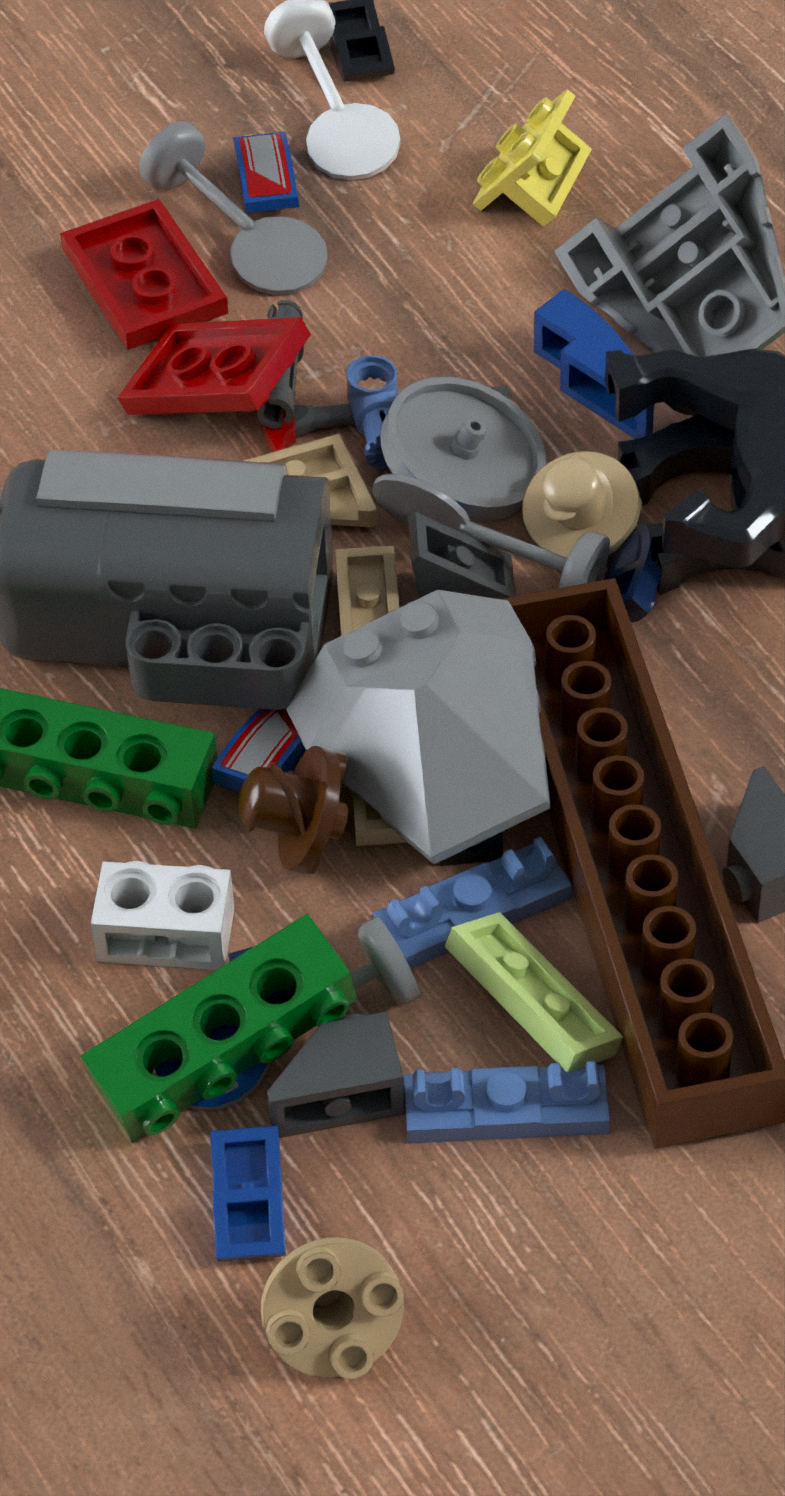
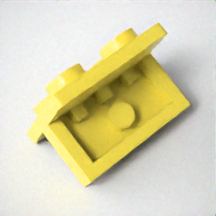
(536, 162)

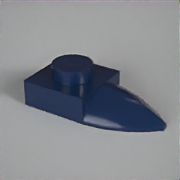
(636, 573)

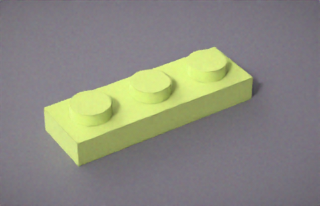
(533, 992)

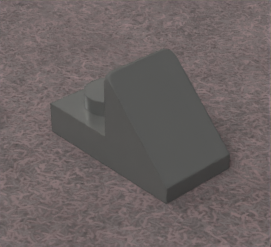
(457, 562)

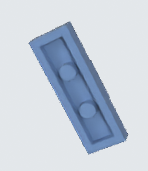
(514, 885)
(506, 1103)

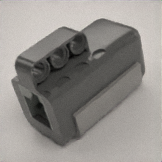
(170, 567)

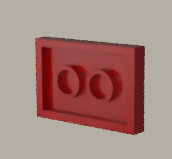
(143, 273)
(214, 366)

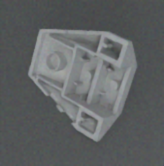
(693, 262)
(433, 719)

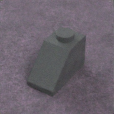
(758, 849)
(340, 1078)

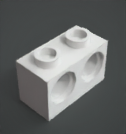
(164, 916)

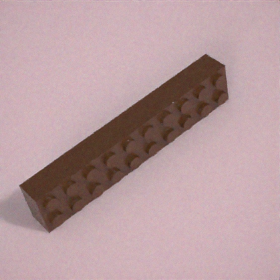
(647, 877)

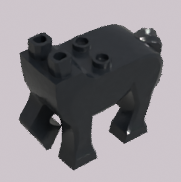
(732, 430)

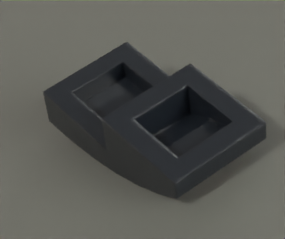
(359, 41)

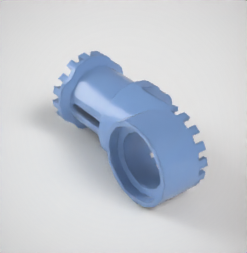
(369, 403)

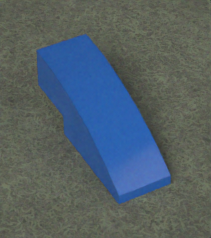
(577, 342)

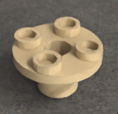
(581, 496)
(332, 1308)

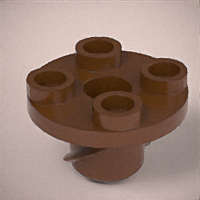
(298, 806)

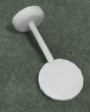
(349, 138)

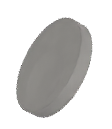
(464, 444)

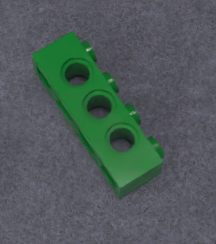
(105, 759)
(235, 995)

